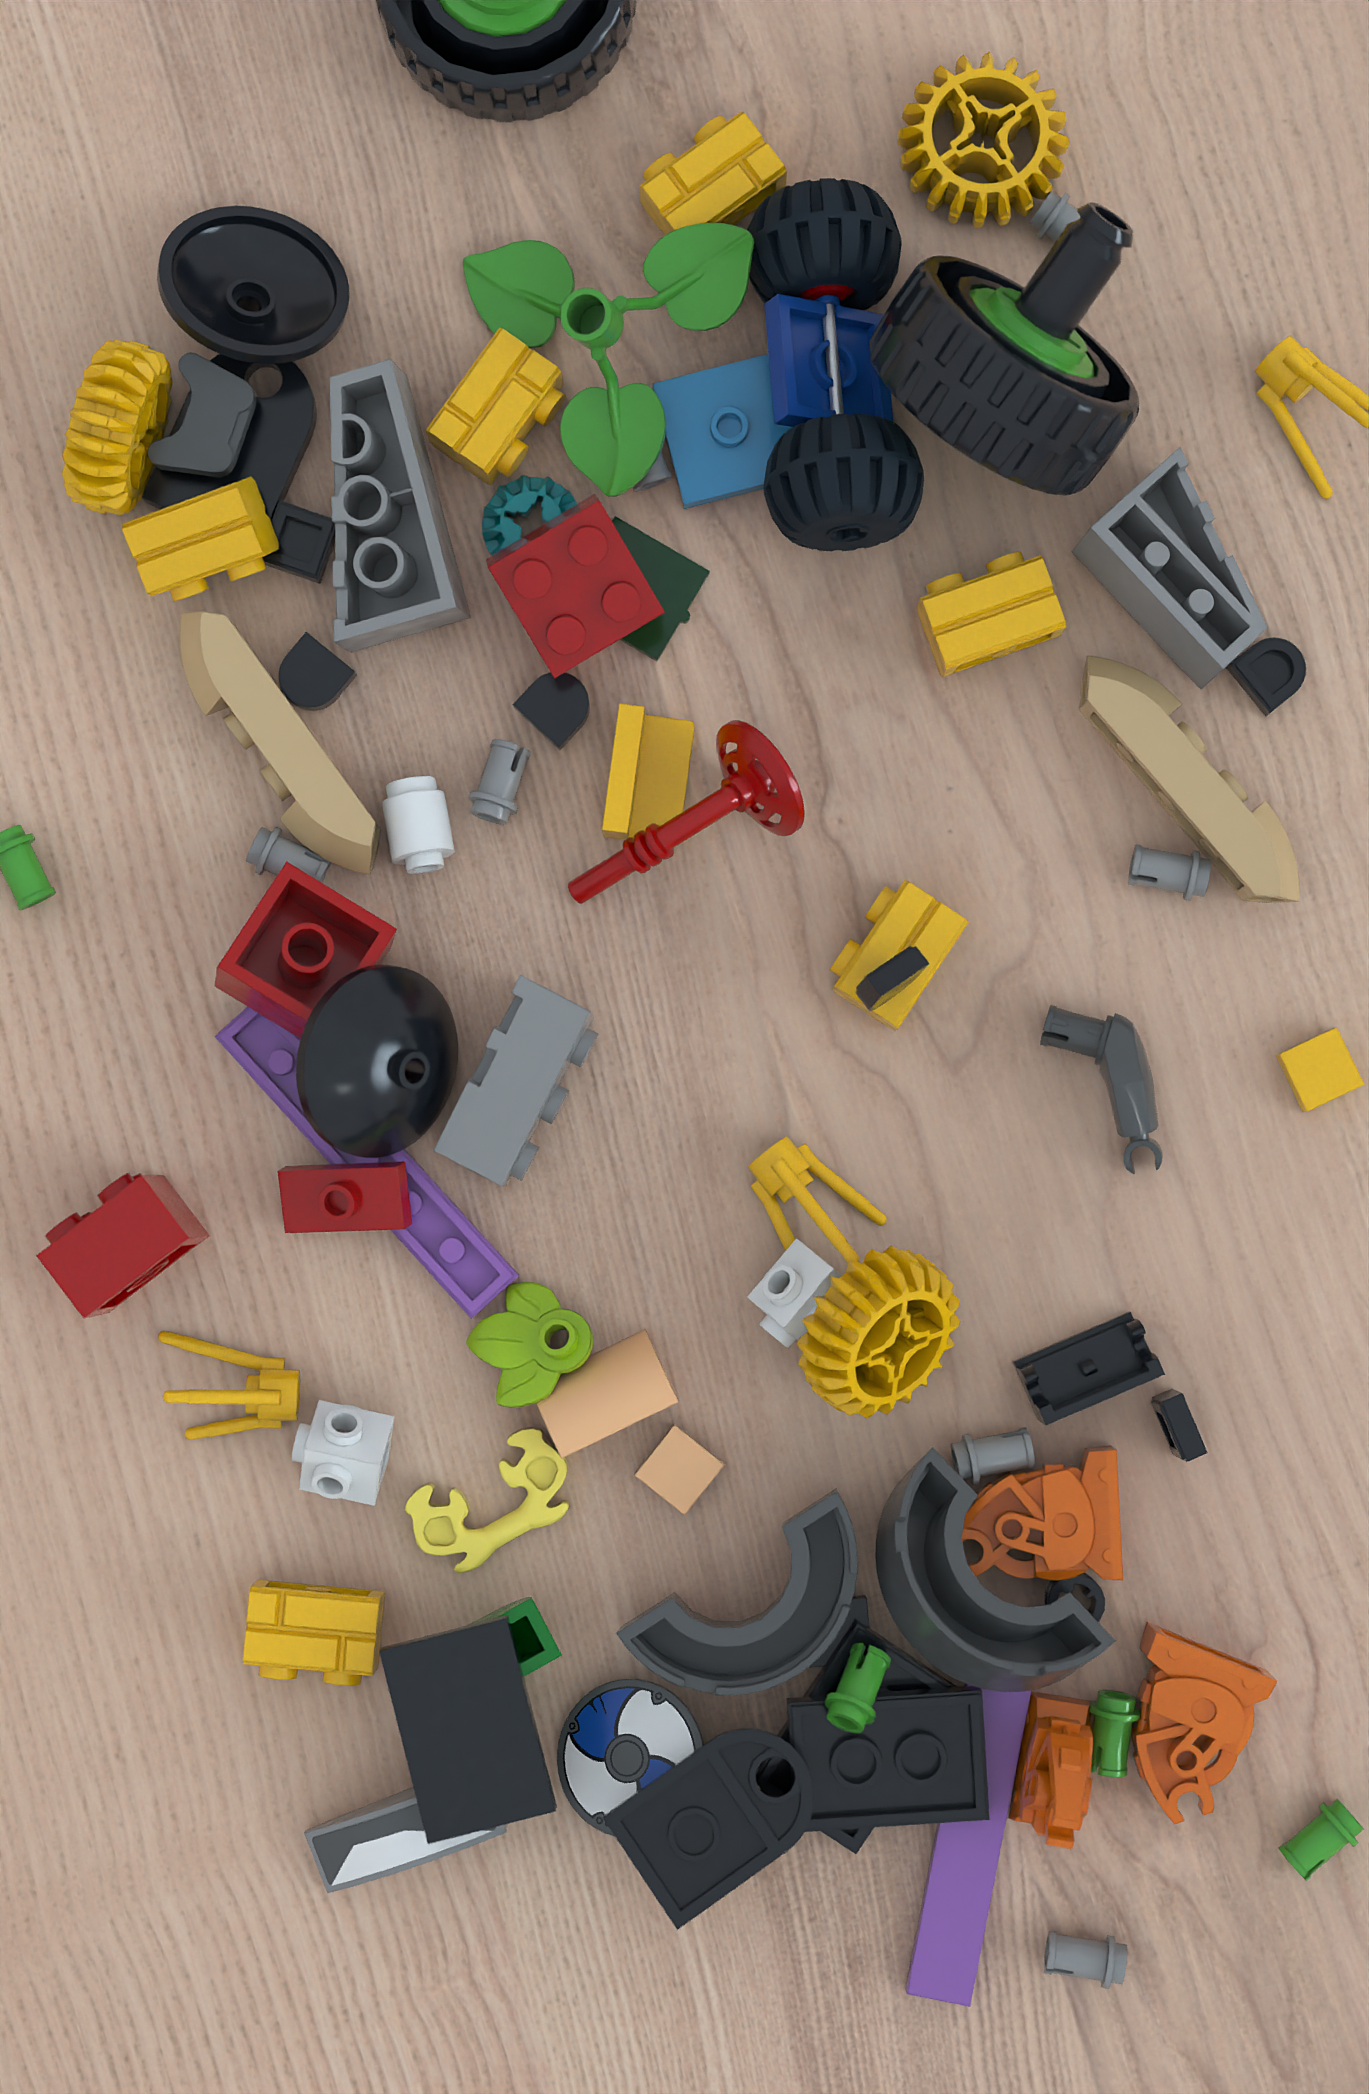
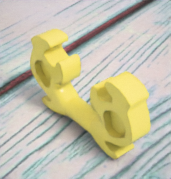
(441, 1527)

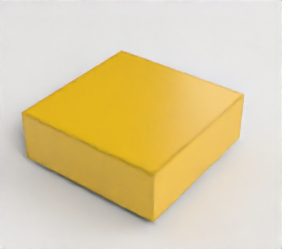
(1319, 1069)

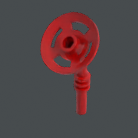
(739, 791)

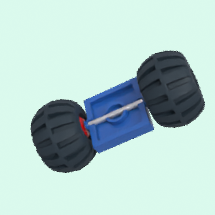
(845, 466)

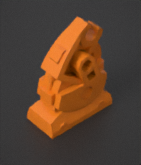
(1056, 1514)
(1189, 1711)
(1054, 1768)

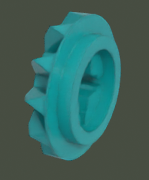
(519, 499)

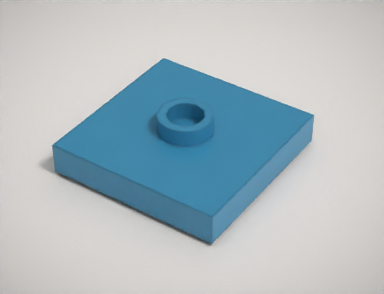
(720, 429)

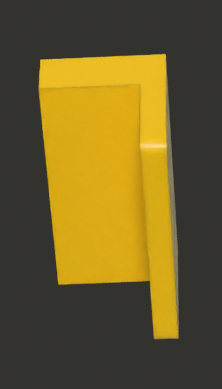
(646, 771)

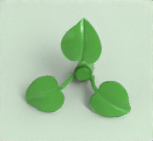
(529, 283)

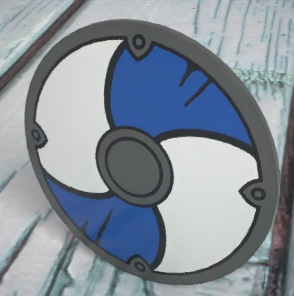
(620, 1743)

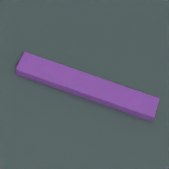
(439, 1231)
(966, 1866)

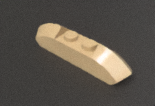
(1168, 760)
(325, 809)

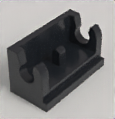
(1087, 1368)

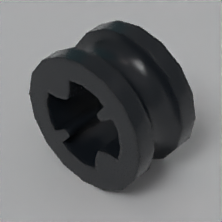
(1092, 1590)

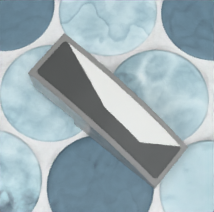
(380, 1842)

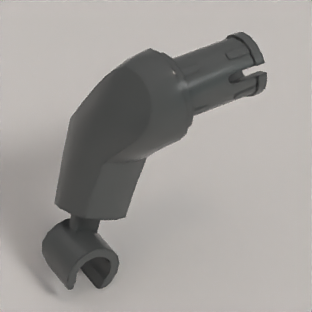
(1122, 1066)

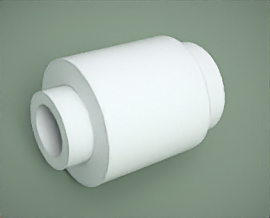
(417, 824)

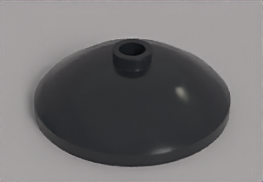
(253, 284)
(377, 1061)

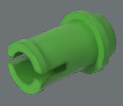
(23, 868)
(853, 1701)
(1112, 1731)
(1321, 1839)

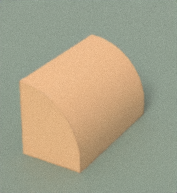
(607, 1394)

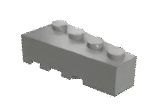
(391, 534)

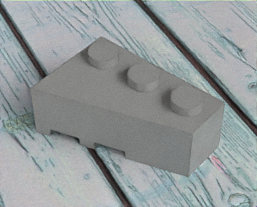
(1173, 573)
(517, 1083)

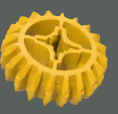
(960, 96)
(114, 423)
(878, 1332)

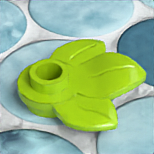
(521, 1344)

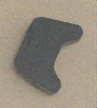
(213, 422)

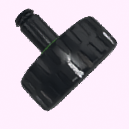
(507, 54)
(1008, 365)

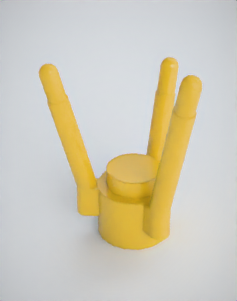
(1293, 373)
(785, 1173)
(270, 1395)

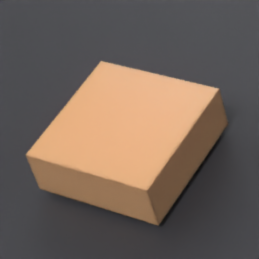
(679, 1469)

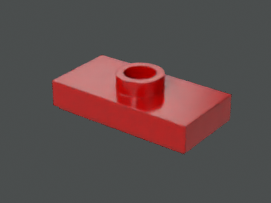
(345, 1197)

